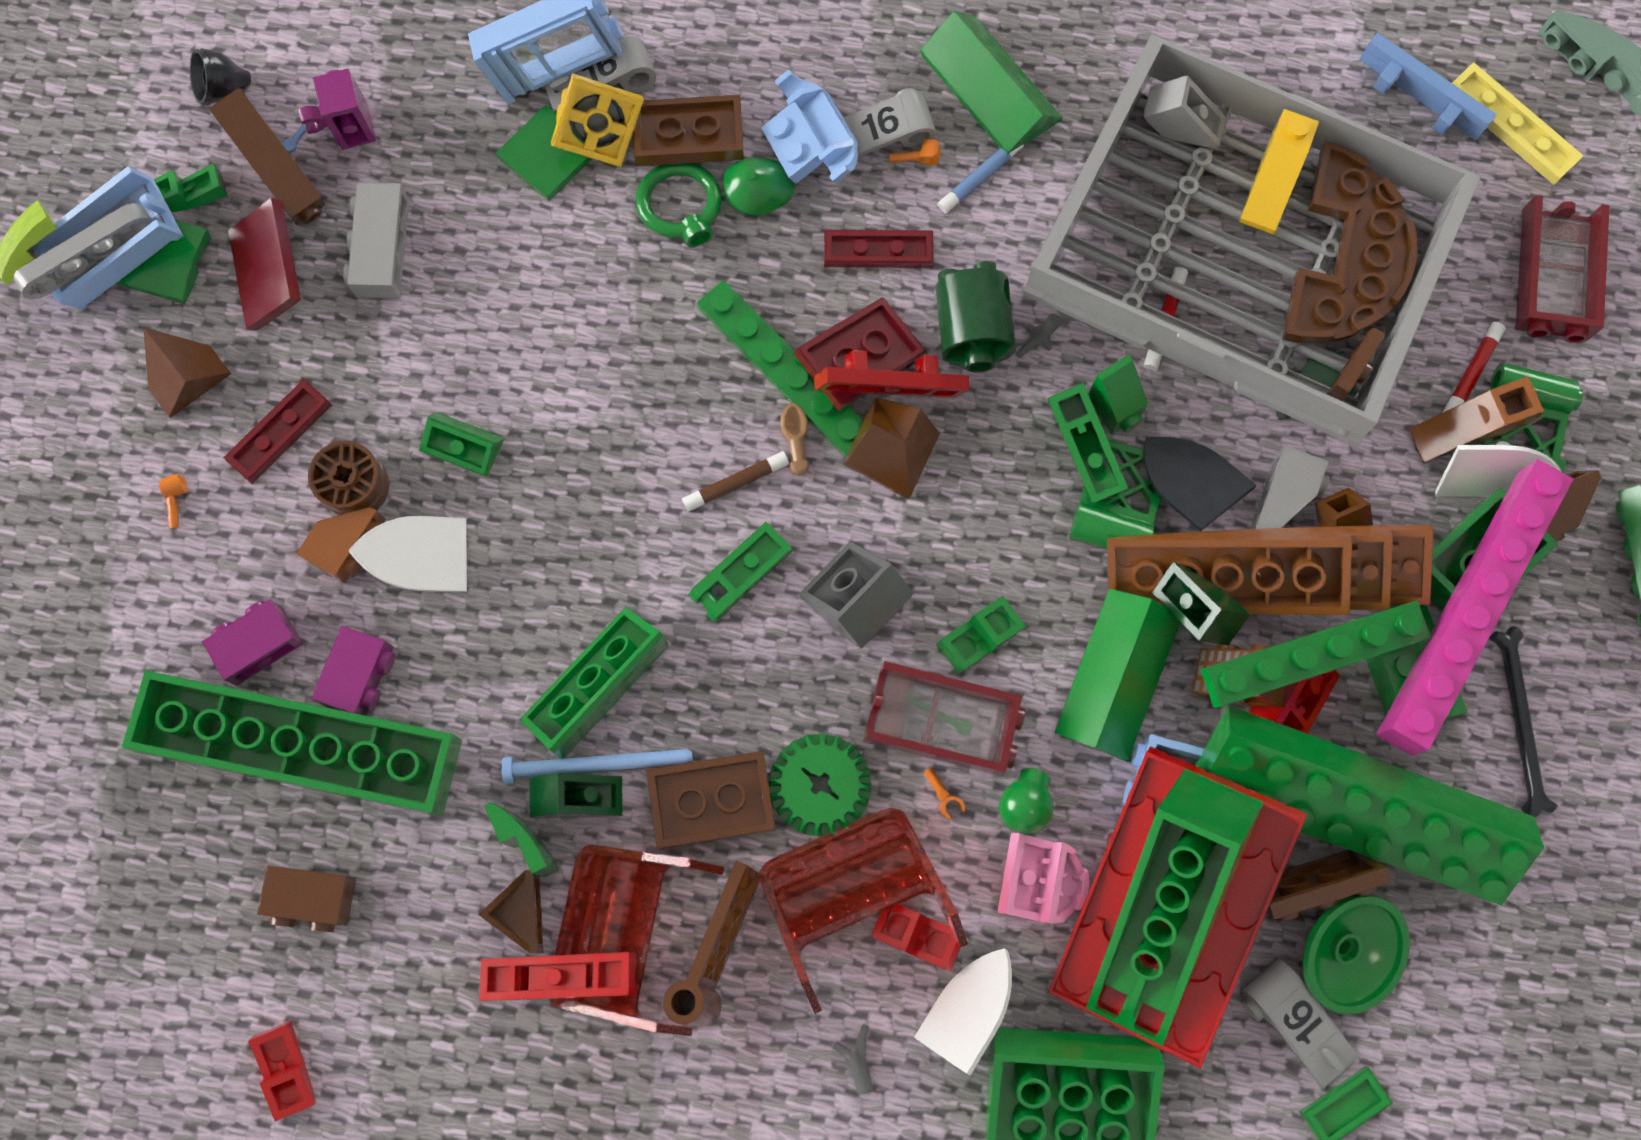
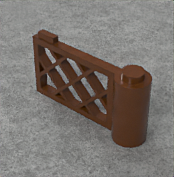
(695, 1000)

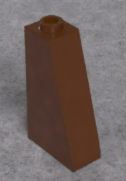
(268, 157)

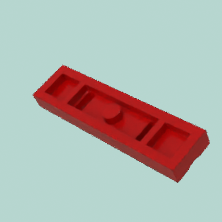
(859, 379)
(558, 977)

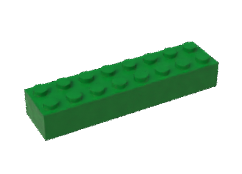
(293, 743)
(1378, 806)

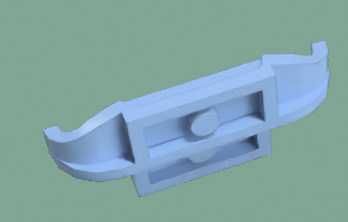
(810, 132)

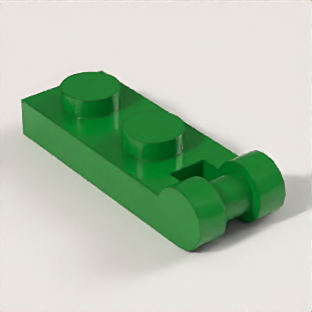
(741, 571)

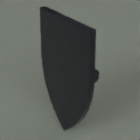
(1193, 479)

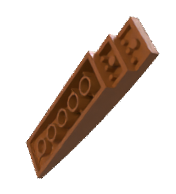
(1287, 567)

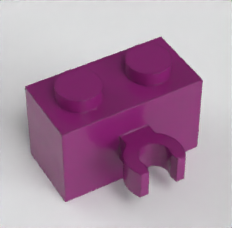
(341, 109)

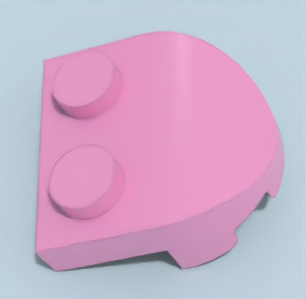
(1042, 880)

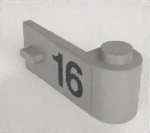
(631, 70)
(893, 120)
(1301, 1021)

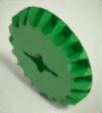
(820, 812)

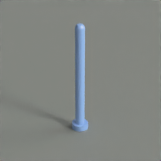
(514, 769)

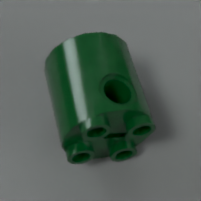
(975, 317)

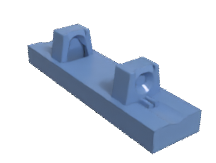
(1427, 87)

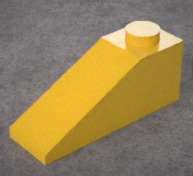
(1278, 171)

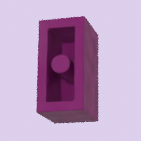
(252, 642)
(354, 672)

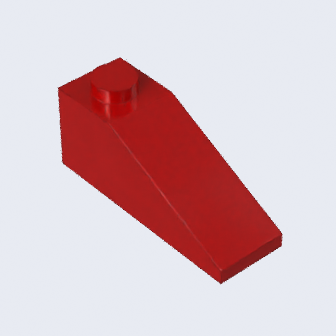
(1301, 702)

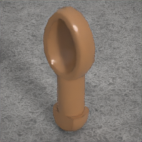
(794, 428)

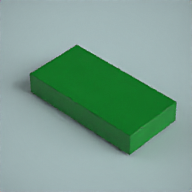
(1346, 1106)

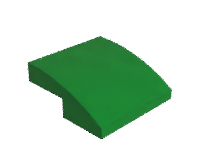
(173, 268)
(515, 833)

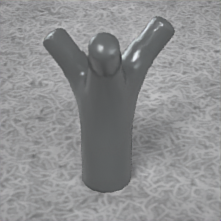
(1040, 334)
(857, 1061)

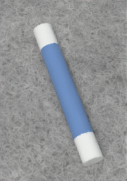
(975, 179)

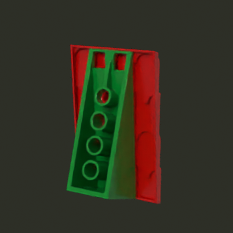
(1176, 905)

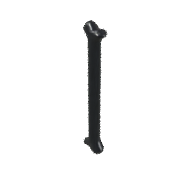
(1536, 798)

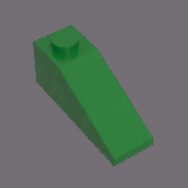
(1087, 443)

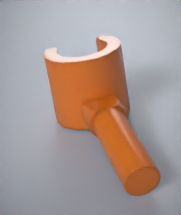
(927, 155)
(171, 488)
(942, 793)

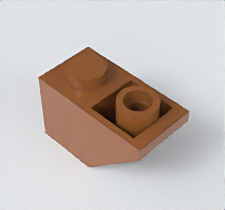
(331, 539)

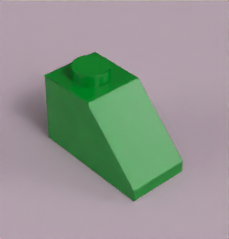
(1119, 396)

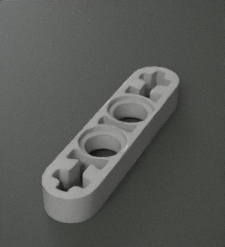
(49, 270)

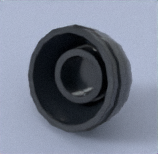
(215, 76)

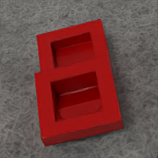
(917, 936)
(283, 1071)

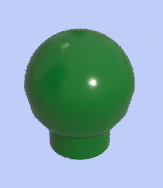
(1027, 803)

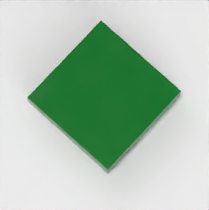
(536, 160)

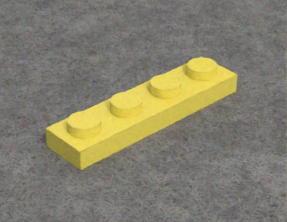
(1520, 126)

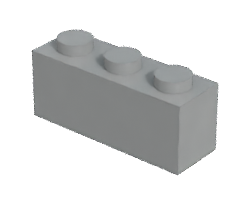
(377, 240)

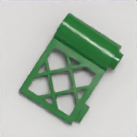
(1557, 398)
(1104, 519)

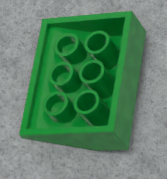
(1072, 1086)

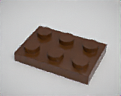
(689, 130)
(710, 800)
(1325, 882)

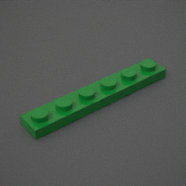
(778, 364)
(1315, 654)

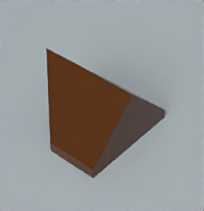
(180, 369)
(519, 913)

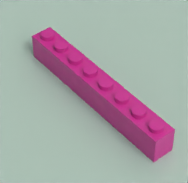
(1474, 608)

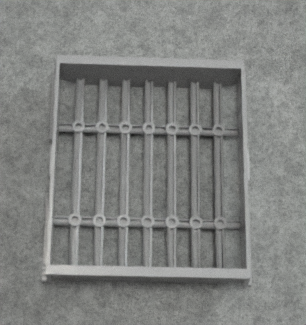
(1148, 327)

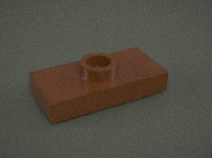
(1357, 366)

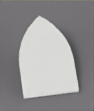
(1486, 468)
(416, 553)
(969, 1011)

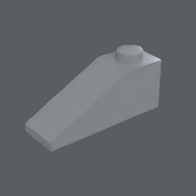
(1290, 487)

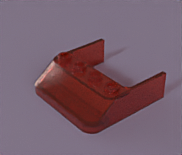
(849, 880)
(614, 911)

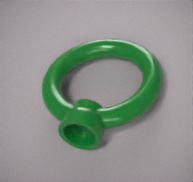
(695, 227)

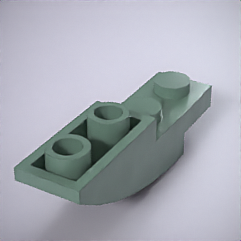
(1595, 50)

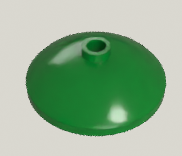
(1356, 954)

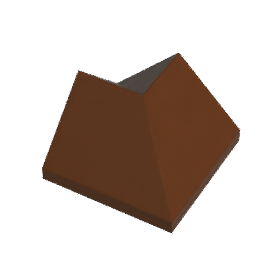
(893, 446)

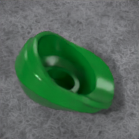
(757, 186)

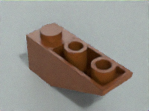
(1478, 419)

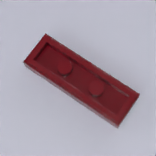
(879, 248)
(277, 431)

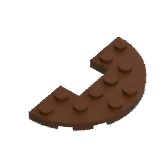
(1372, 258)

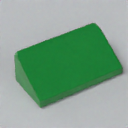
(460, 443)

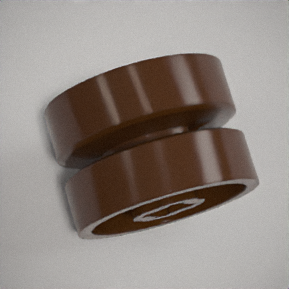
(348, 478)

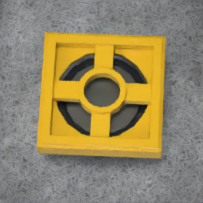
(596, 117)

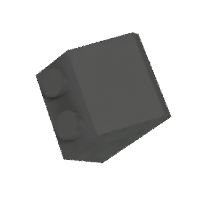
(857, 593)

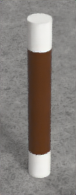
(735, 481)

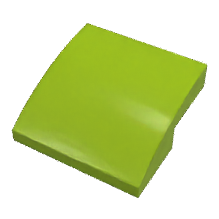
(24, 233)

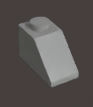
(1184, 113)

